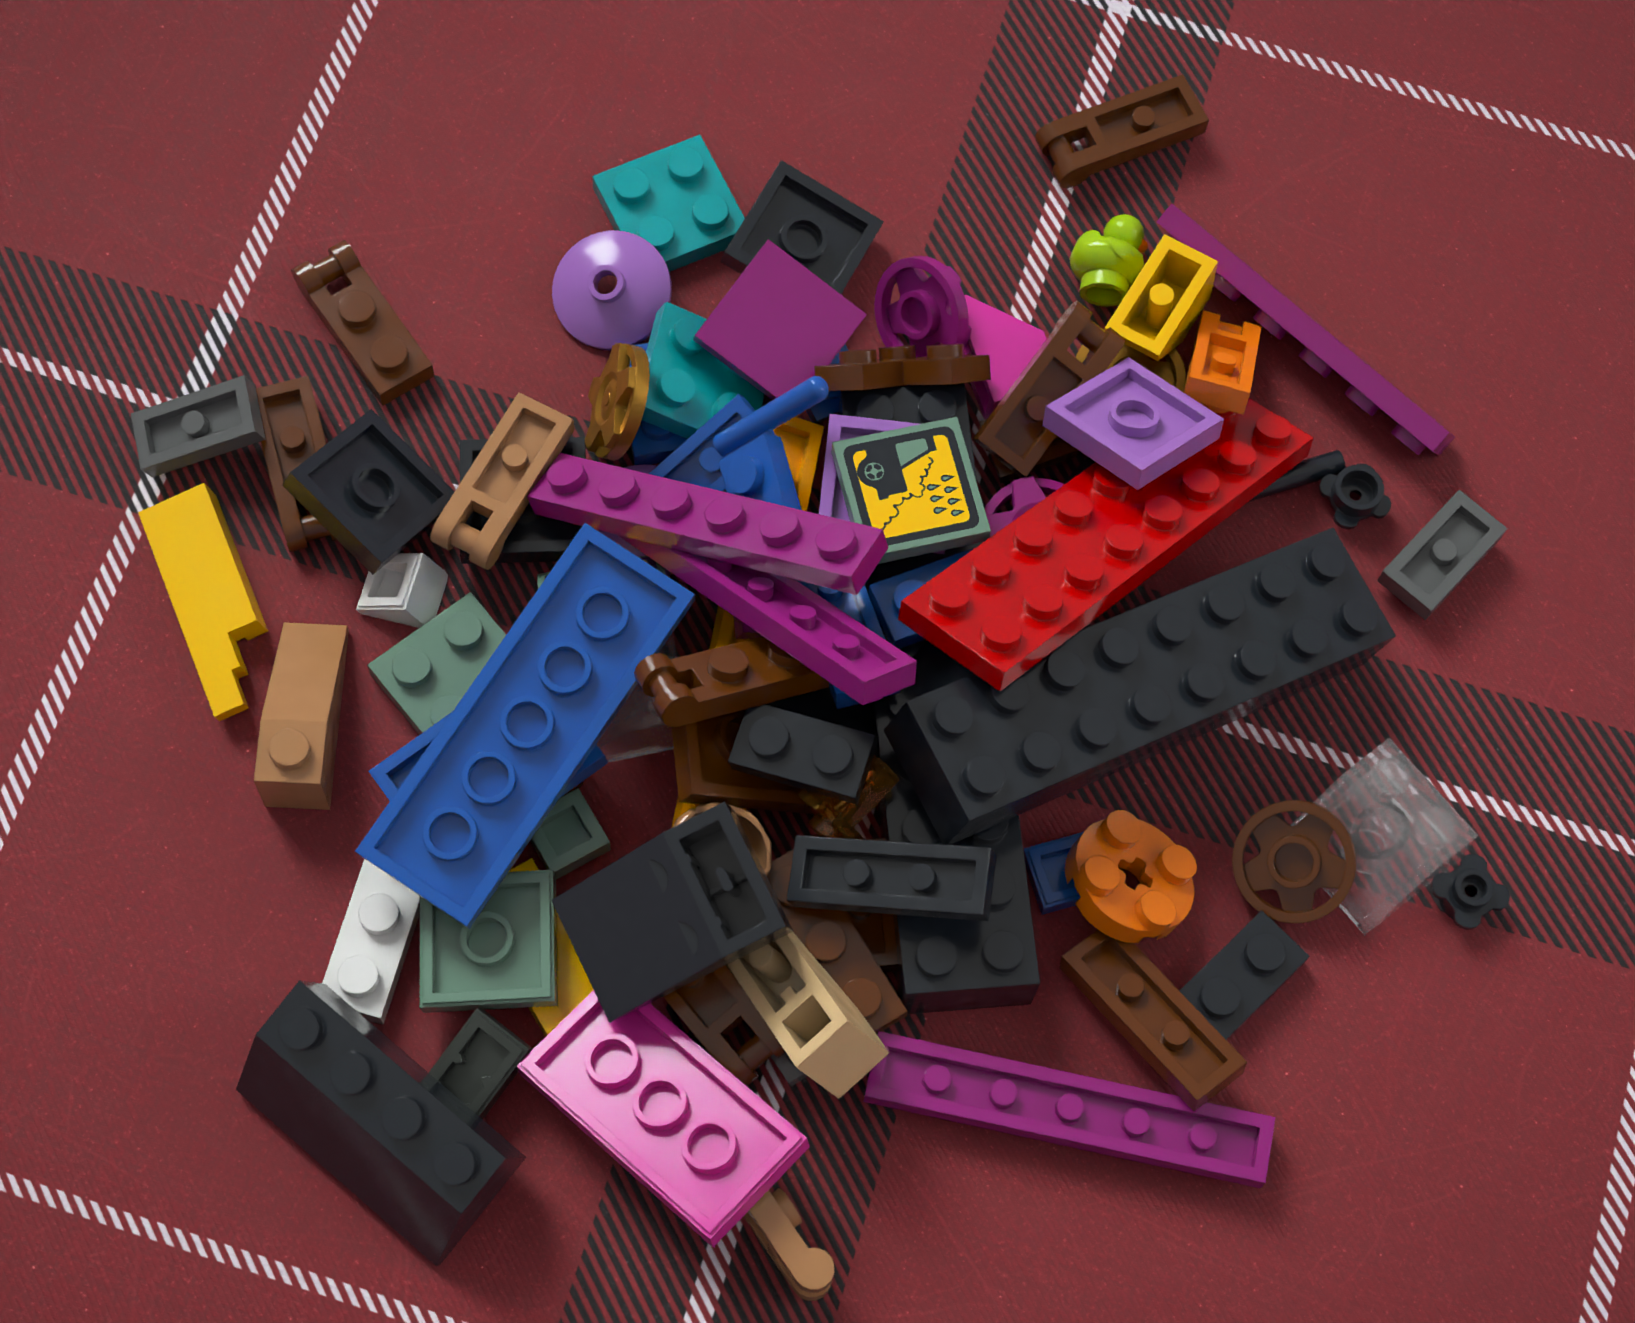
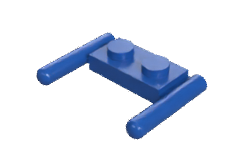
(755, 458)

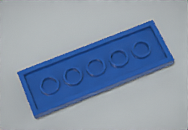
(525, 726)

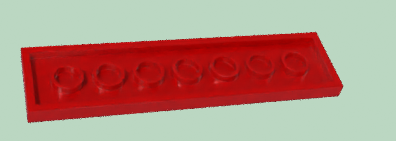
(1092, 547)

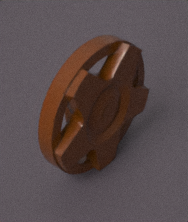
(1294, 861)

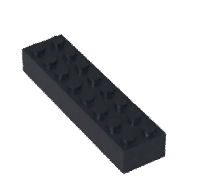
(1138, 685)

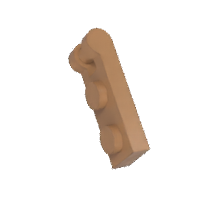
(502, 478)
(804, 1268)

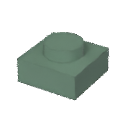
(569, 835)

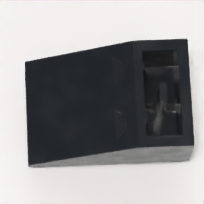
(671, 912)

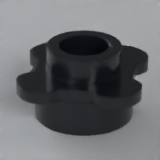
(1363, 481)
(1461, 908)

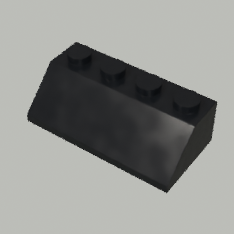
(375, 1119)

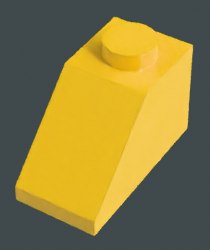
(1165, 298)

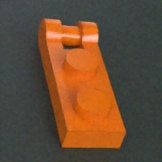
(1222, 364)

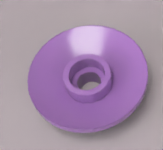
(630, 308)

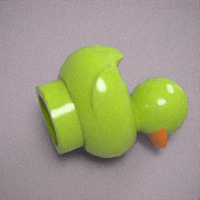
(1109, 262)

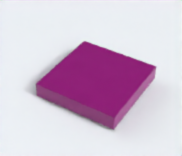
(778, 323)

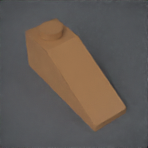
(302, 717)

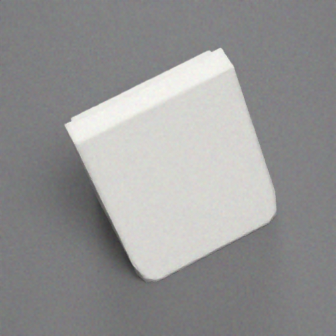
(404, 590)

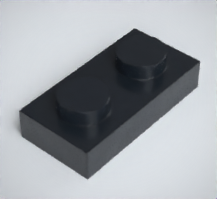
(803, 752)
(1244, 974)

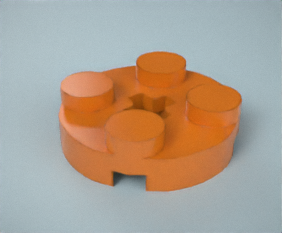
(1150, 855)

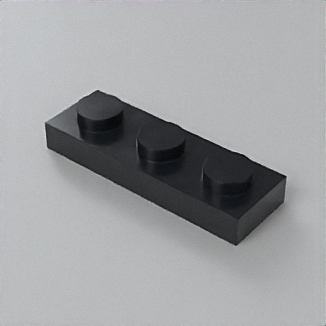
(892, 877)

